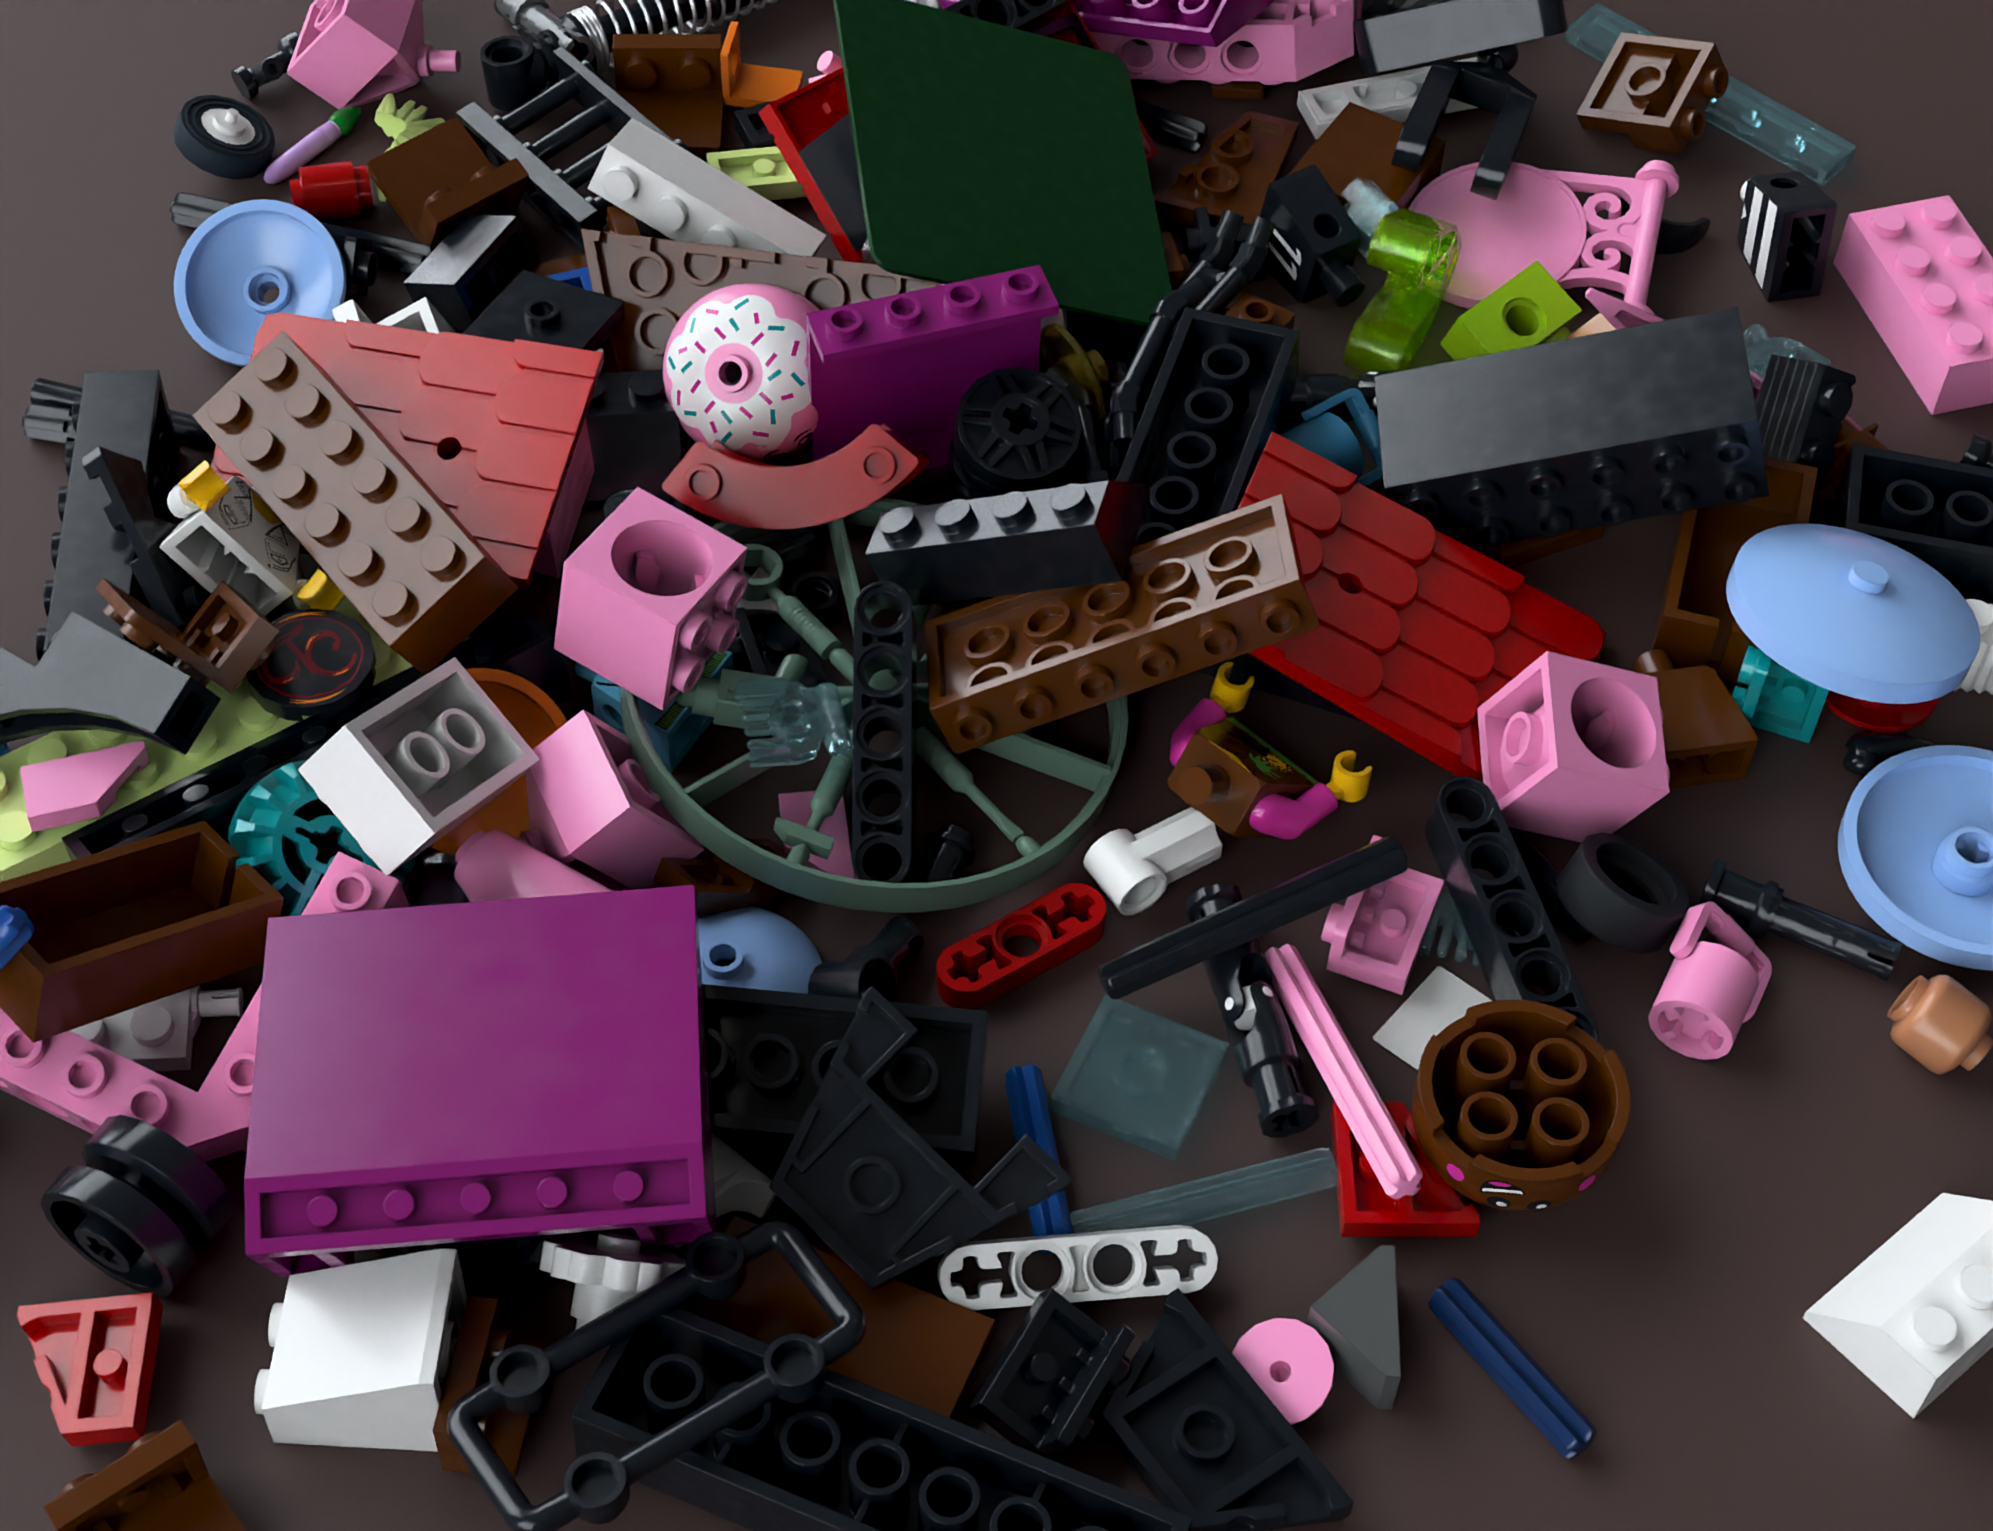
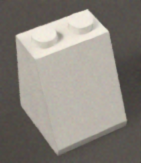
(363, 1352)

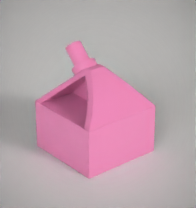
(364, 50)
(597, 809)

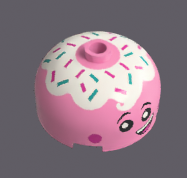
(751, 333)

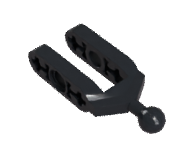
(1480, 85)

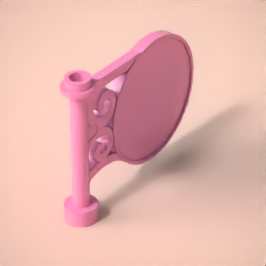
(1546, 223)

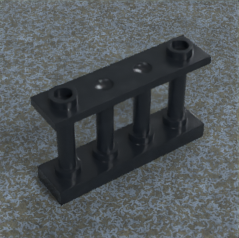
(549, 191)

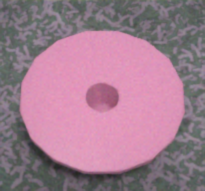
(1288, 1365)

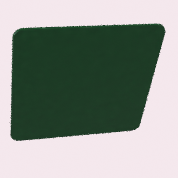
(1000, 157)

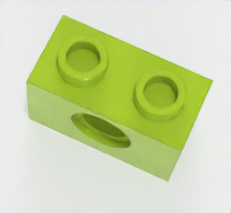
(1527, 303)

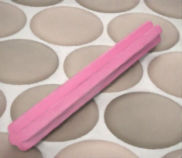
(1343, 1073)

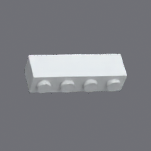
(692, 198)

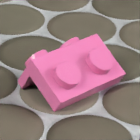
(1382, 929)

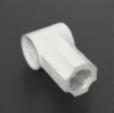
(1140, 866)

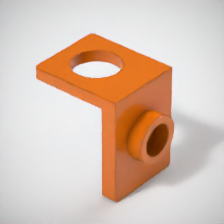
(752, 84)

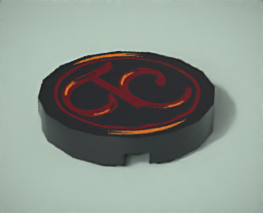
(315, 667)

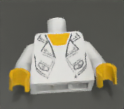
(243, 542)

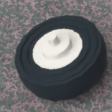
(224, 137)

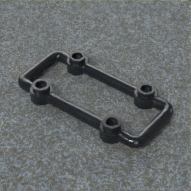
(599, 1482)

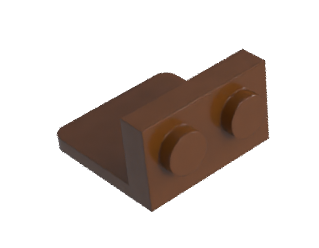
(217, 645)
(150, 1488)

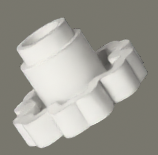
(605, 1270)

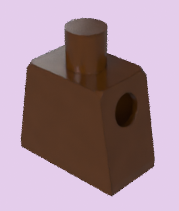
(1702, 724)

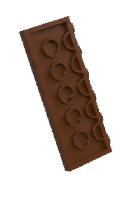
(1068, 649)

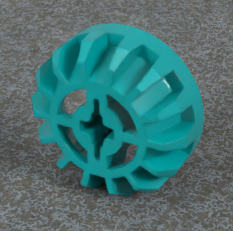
(267, 823)

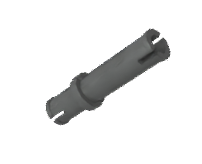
(533, 17)

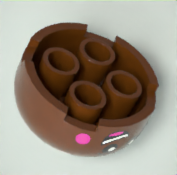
(1519, 1106)

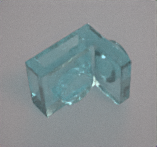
(1365, 208)

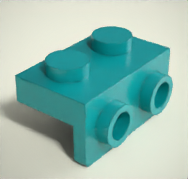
(1777, 698)

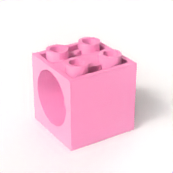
(650, 598)
(1573, 747)

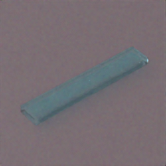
(1739, 111)

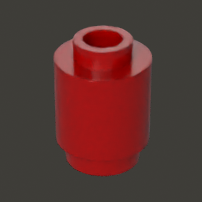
(332, 190)

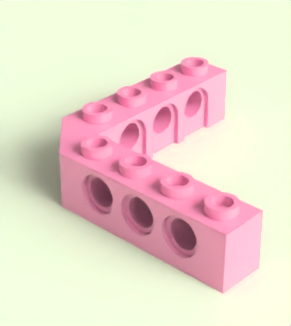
(1288, 42)
(93, 1083)

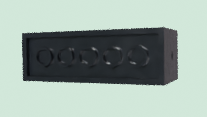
(1575, 431)

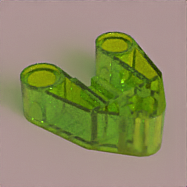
(1420, 265)

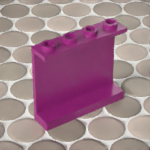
(917, 355)

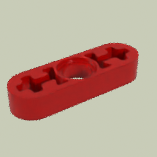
(1010, 971)

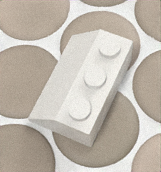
(1918, 1303)

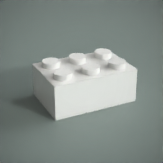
(418, 765)

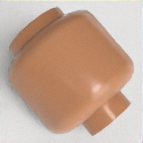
(1941, 1024)

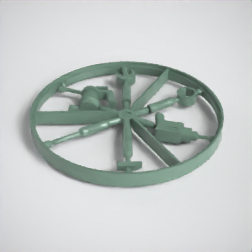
(717, 700)

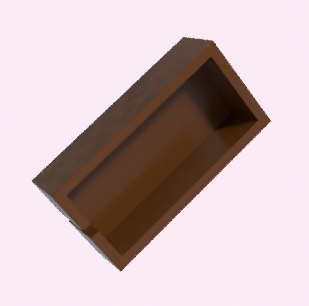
(1694, 608)
(132, 928)

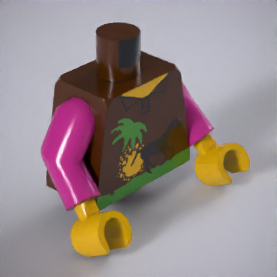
(1243, 779)

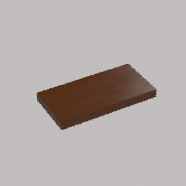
(912, 1339)

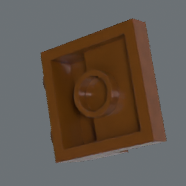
(1655, 91)

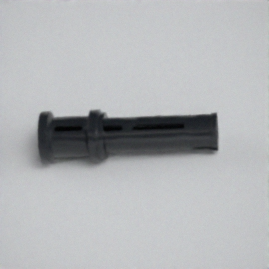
(1766, 910)

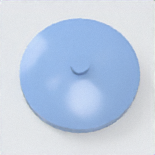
(1852, 613)
(1923, 851)

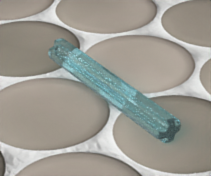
(1214, 1194)

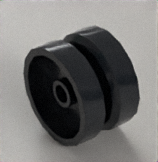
(138, 1205)

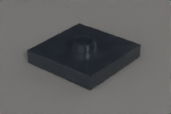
(549, 313)

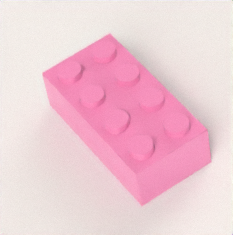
(1927, 295)

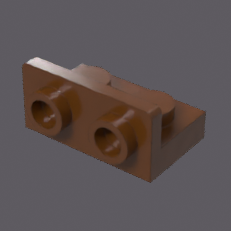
(477, 1345)

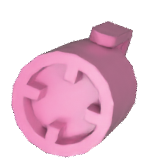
(1709, 985)

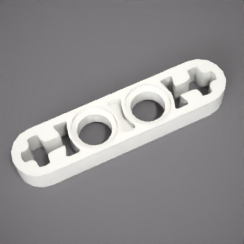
(1077, 1274)

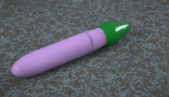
(337, 126)

